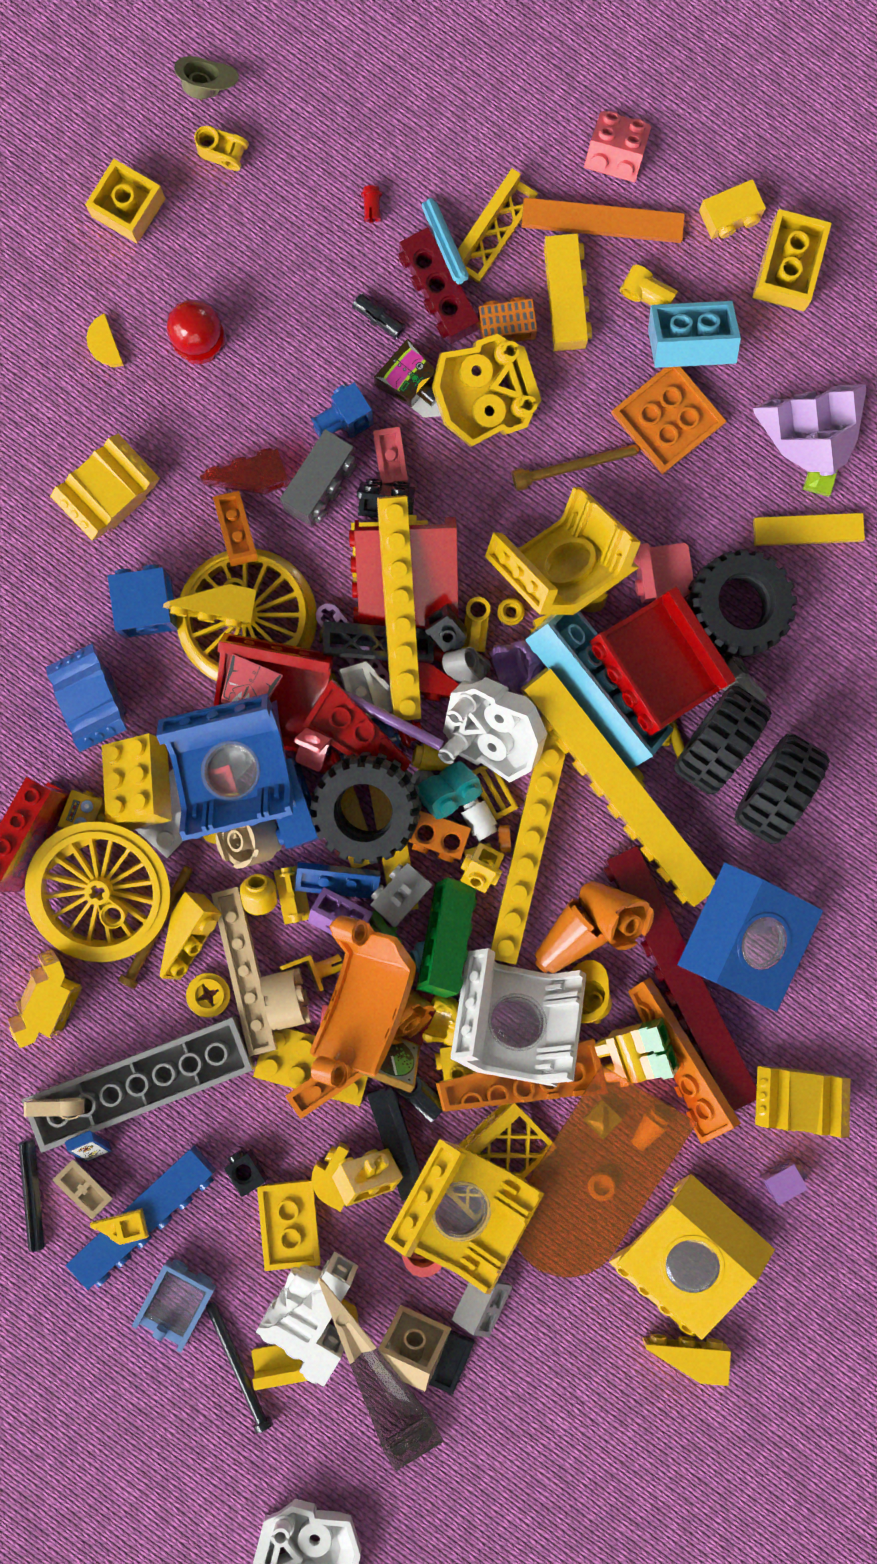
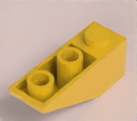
(225, 603)
(187, 931)
(702, 1361)

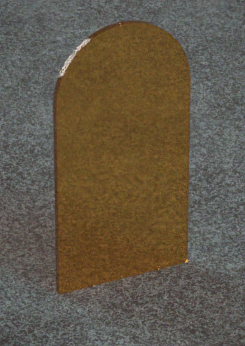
(600, 1174)

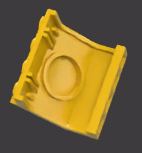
(570, 559)

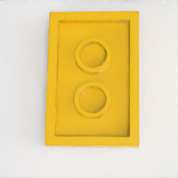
(288, 1225)

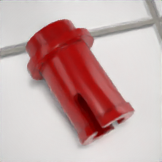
(371, 203)

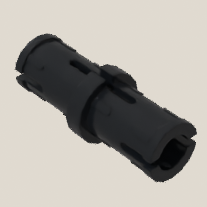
(378, 316)

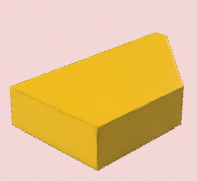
(123, 1227)

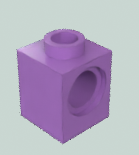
(785, 1181)

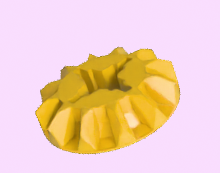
(204, 1007)

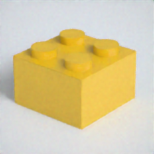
(125, 201)

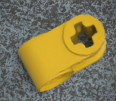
(224, 151)

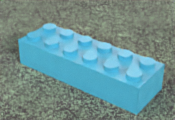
(566, 649)

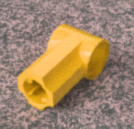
(641, 286)
(477, 627)

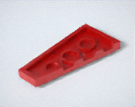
(350, 727)

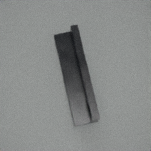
(374, 636)
(395, 1136)

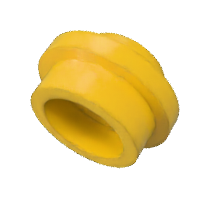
(510, 603)

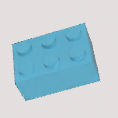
(694, 334)

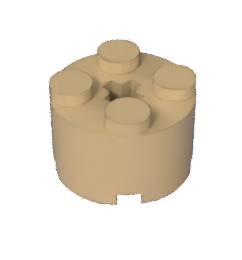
(249, 844)
(285, 999)

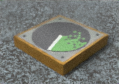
(400, 1066)

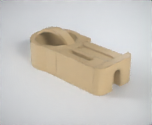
(54, 1107)

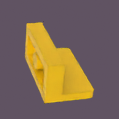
(275, 1367)

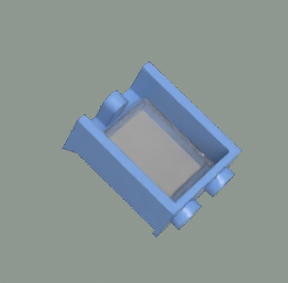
(175, 1303)

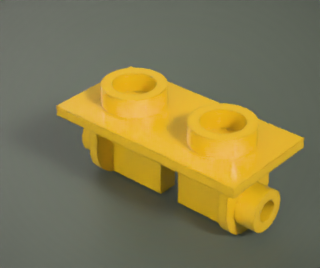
(293, 903)

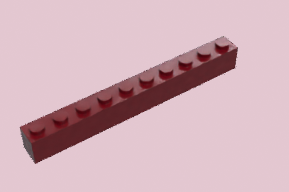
(685, 988)

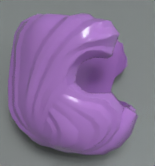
(515, 664)

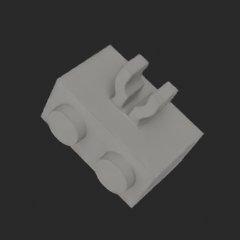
(400, 894)

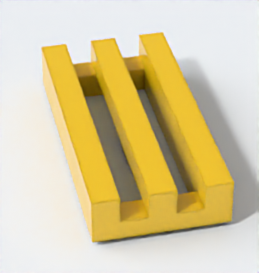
(504, 811)

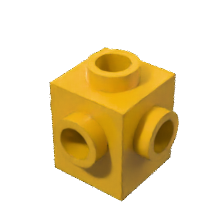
(482, 868)

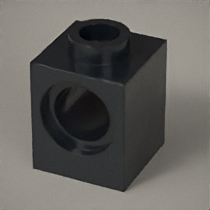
(245, 1184)

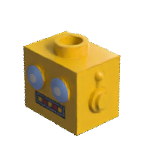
(82, 808)

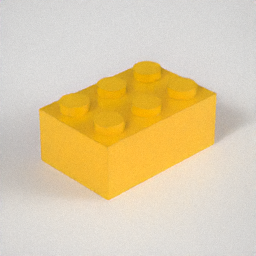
(791, 260)
(136, 782)

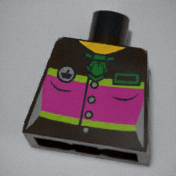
(407, 376)

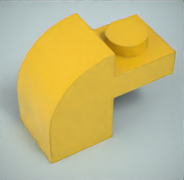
(322, 1177)

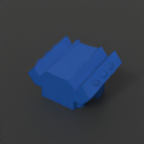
(87, 697)

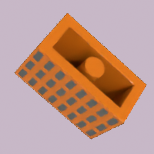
(510, 319)

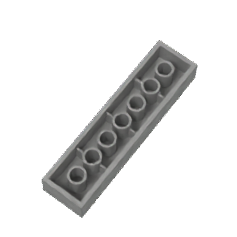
(146, 1081)

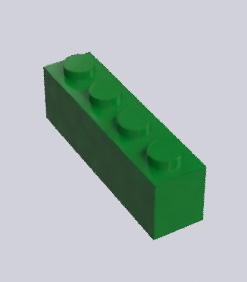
(447, 938)

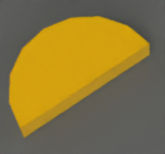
(102, 343)

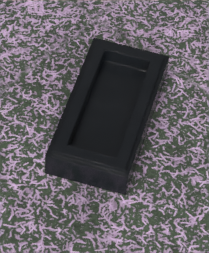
(452, 1362)

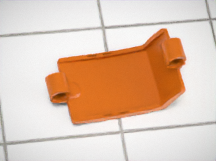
(364, 1004)

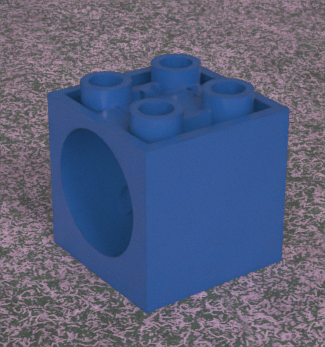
(139, 601)

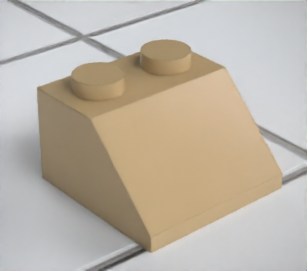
(414, 1346)

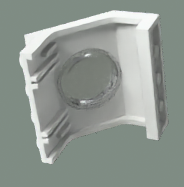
(518, 1021)

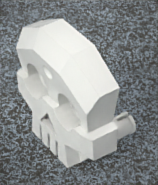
(493, 729)
(292, 1530)

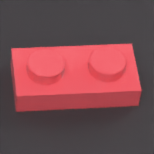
(390, 455)

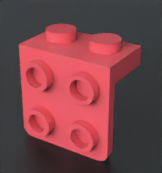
(617, 145)
(662, 570)

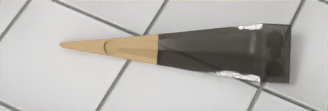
(395, 1412)

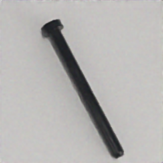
(262, 1423)

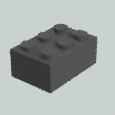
(319, 479)

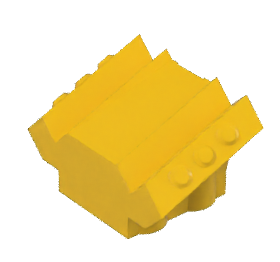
(105, 487)
(45, 1002)
(803, 1101)

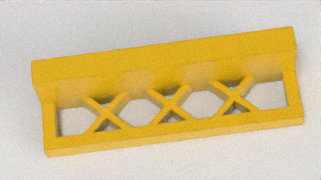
(489, 217)

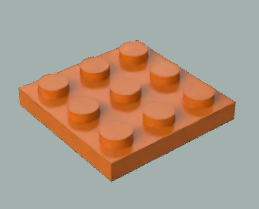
(668, 417)

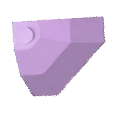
(815, 429)

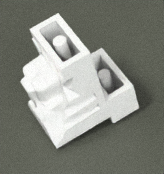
(301, 1317)

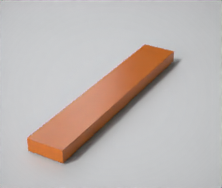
(602, 220)

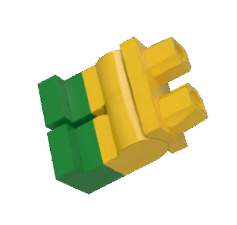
(640, 1051)

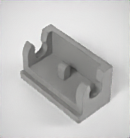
(480, 1311)

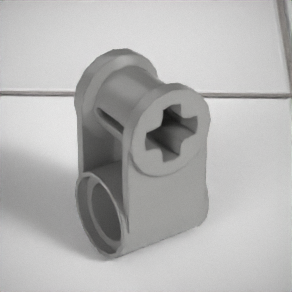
(466, 665)

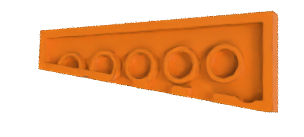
(693, 1079)
(483, 1090)

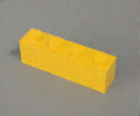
(565, 292)

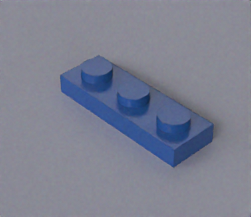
(338, 879)

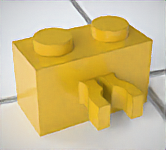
(366, 1176)

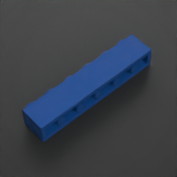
(158, 1201)

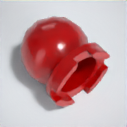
(195, 331)

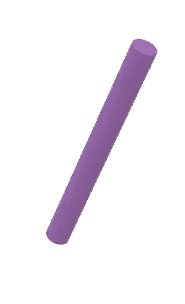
(397, 722)

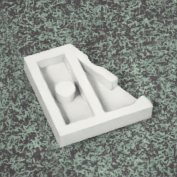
(367, 684)

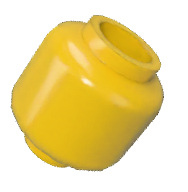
(258, 894)

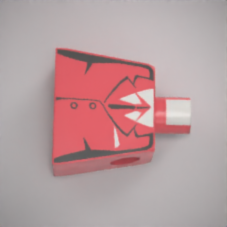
(248, 680)

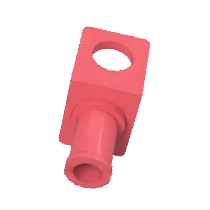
(312, 749)

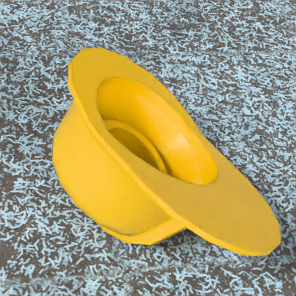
(597, 997)

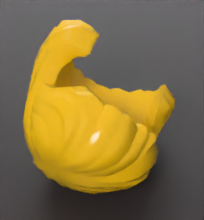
(443, 1022)

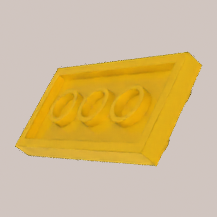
(293, 1065)

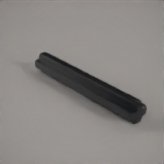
(31, 1195)

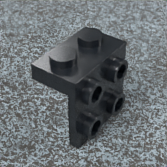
(373, 488)

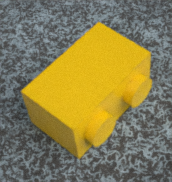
(732, 210)

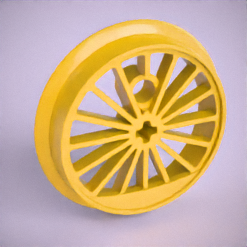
(307, 607)
(70, 841)

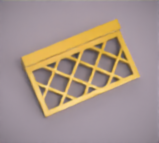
(493, 1127)

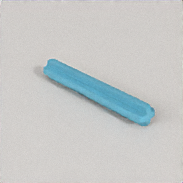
(445, 241)

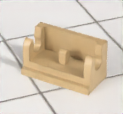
(82, 1189)

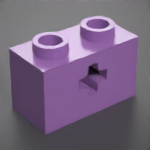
(330, 906)

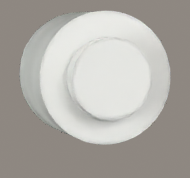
(479, 819)

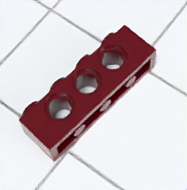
(424, 247)

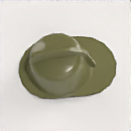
(204, 78)

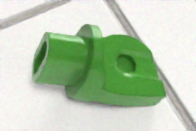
(380, 926)

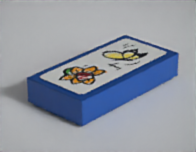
(88, 1146)

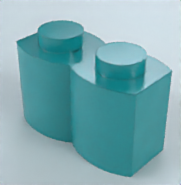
(449, 790)

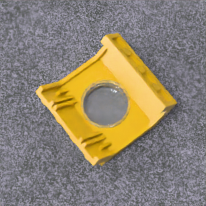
(465, 1215)
(695, 1258)

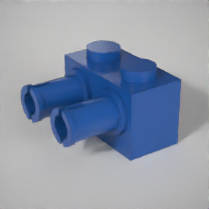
(347, 412)

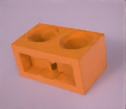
(441, 829)

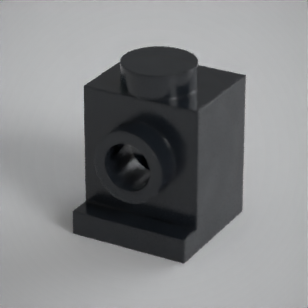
(444, 622)

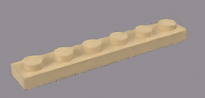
(244, 971)

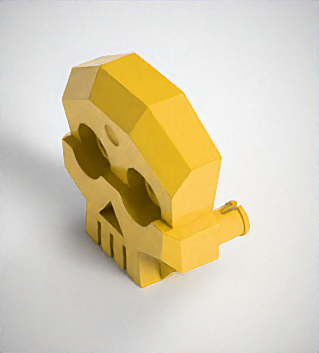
(465, 396)

